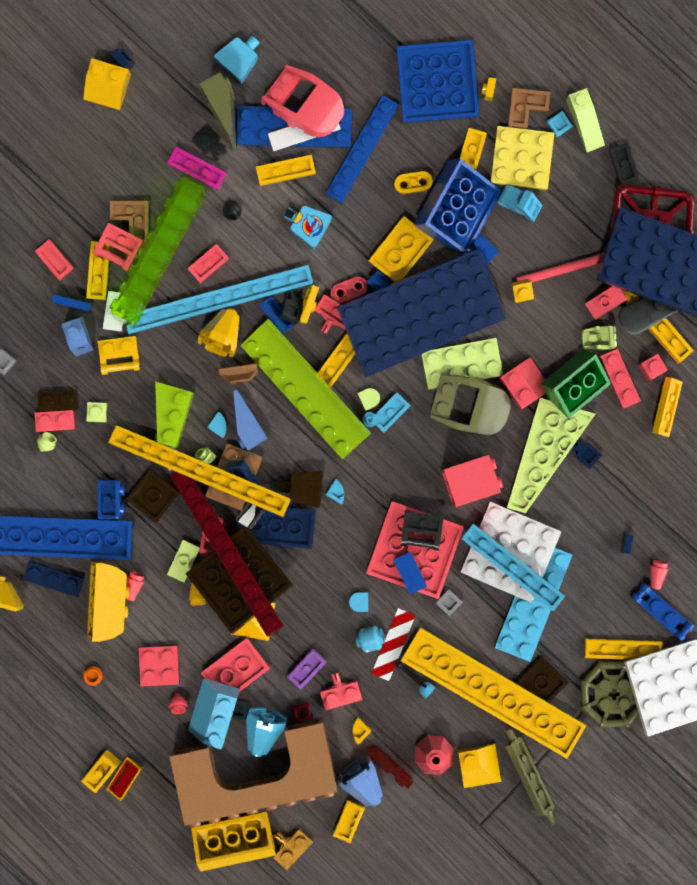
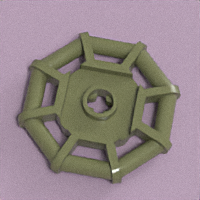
(605, 702)

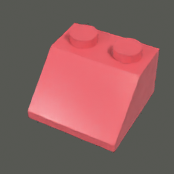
(524, 383)

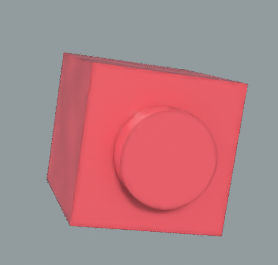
(652, 367)

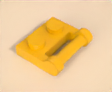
(118, 349)

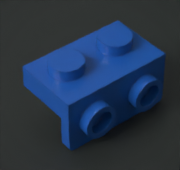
(110, 499)

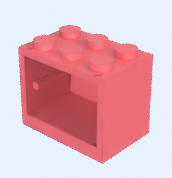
(472, 480)

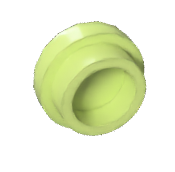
(46, 441)

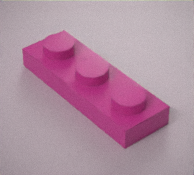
(196, 168)

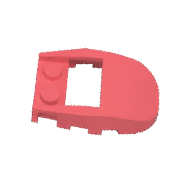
(319, 112)

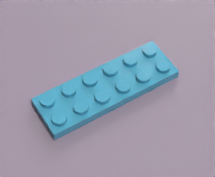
(527, 619)

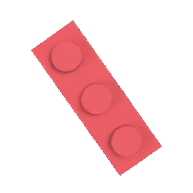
(619, 378)

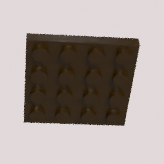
(221, 592)

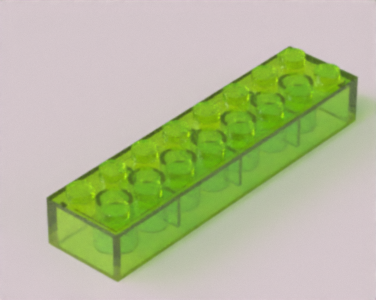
(158, 252)

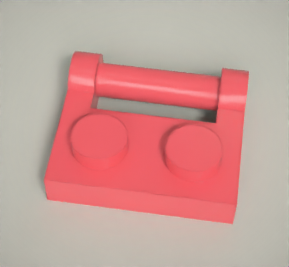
(120, 240)

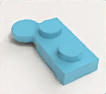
(387, 414)

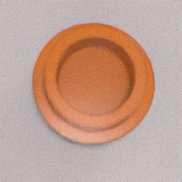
(92, 675)

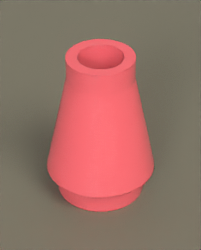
(658, 572)
(134, 581)

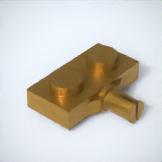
(291, 847)

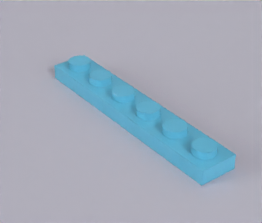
(513, 567)

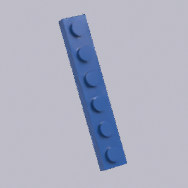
(362, 149)

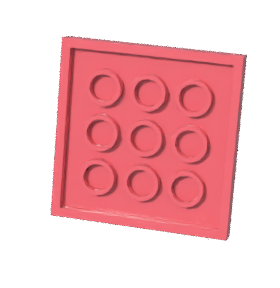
(431, 563)

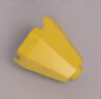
(221, 333)

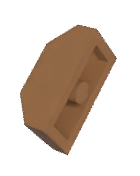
(239, 373)

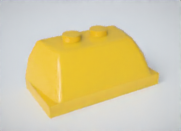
(106, 602)

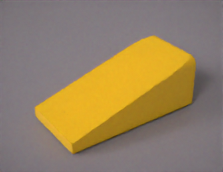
(101, 771)

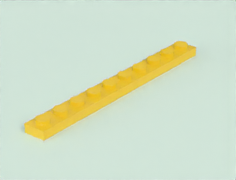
(199, 471)

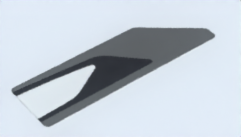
(252, 513)

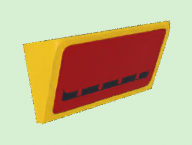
(124, 778)

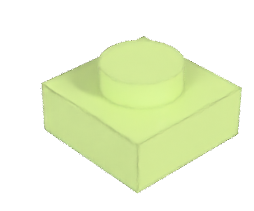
(96, 412)

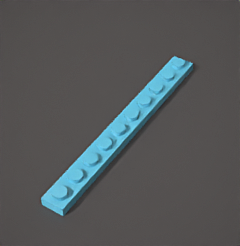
(223, 298)

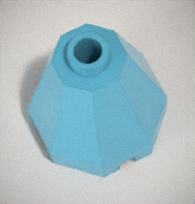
(263, 730)

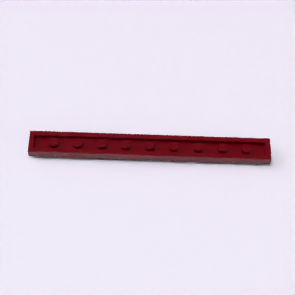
(228, 553)

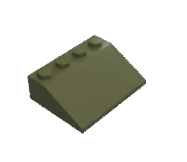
(220, 98)

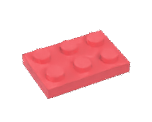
(238, 666)

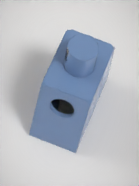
(77, 336)

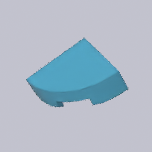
(218, 425)
(336, 492)

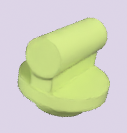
(205, 455)

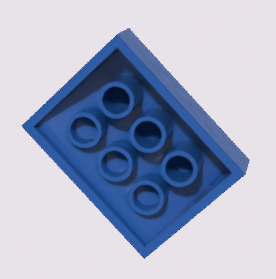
(458, 206)

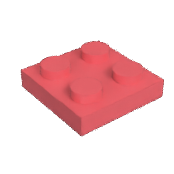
(159, 665)

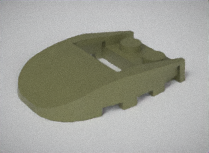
(489, 411)

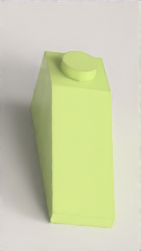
(585, 119)

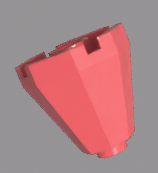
(431, 747)

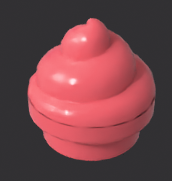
(178, 704)

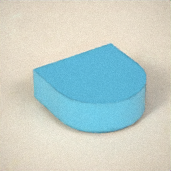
(359, 602)

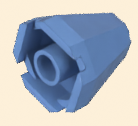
(362, 782)

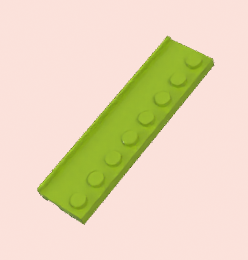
(305, 389)

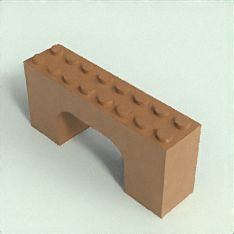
(208, 797)

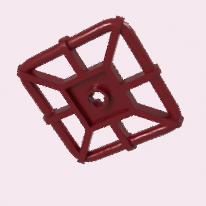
(655, 191)

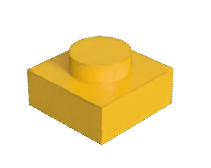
(488, 89)
(522, 290)

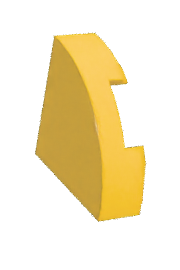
(360, 730)

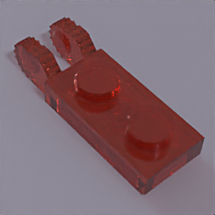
(390, 766)

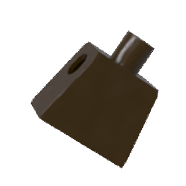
(304, 488)

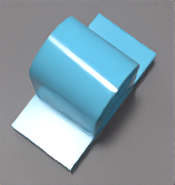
(520, 202)

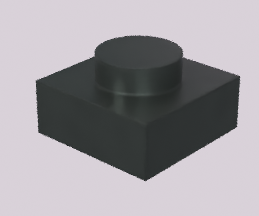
(241, 709)

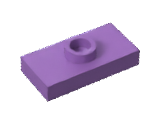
(306, 669)

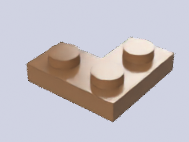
(524, 100)

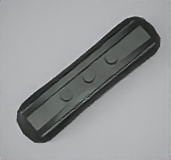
(642, 315)

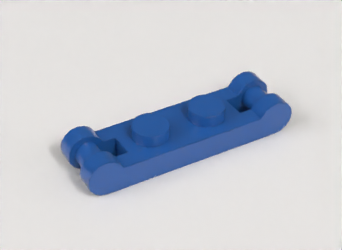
(662, 612)

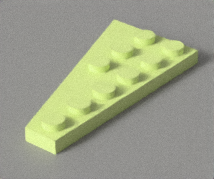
(546, 447)

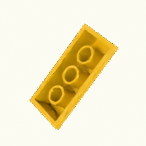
(233, 841)

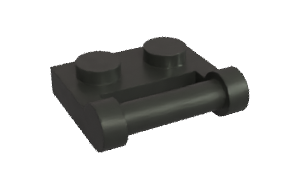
(422, 524)

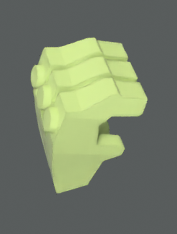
(599, 338)

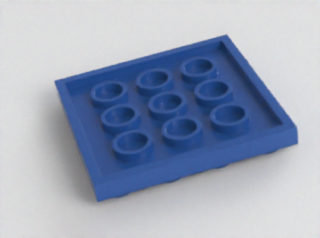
(437, 81)

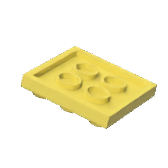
(522, 158)

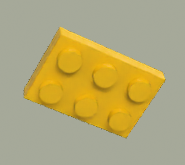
(400, 250)

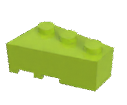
(171, 413)

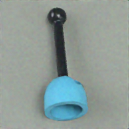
(424, 688)

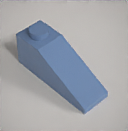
(247, 426)

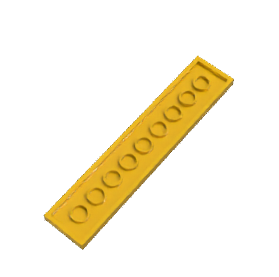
(493, 692)

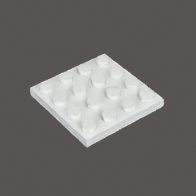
(522, 537)
(665, 686)

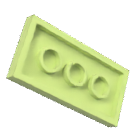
(470, 359)

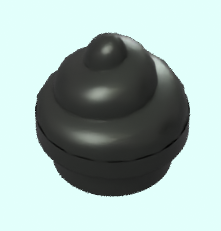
(232, 210)

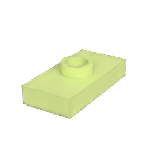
(183, 560)

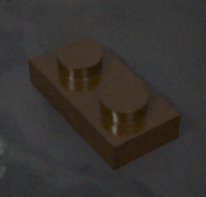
(57, 400)

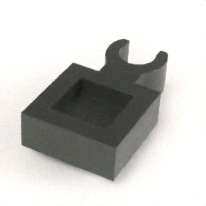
(207, 142)
(291, 309)

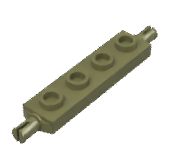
(530, 776)

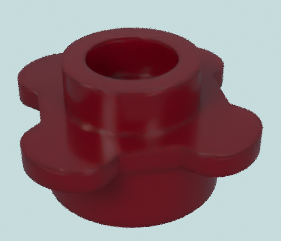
(302, 707)

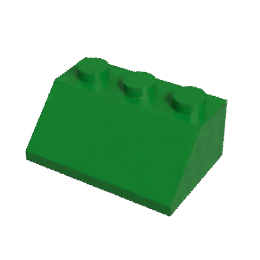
(576, 383)

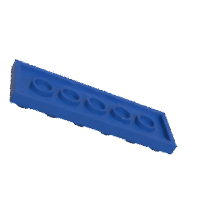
(256, 123)

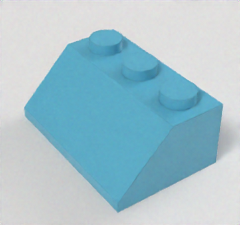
(213, 712)

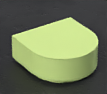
(369, 398)

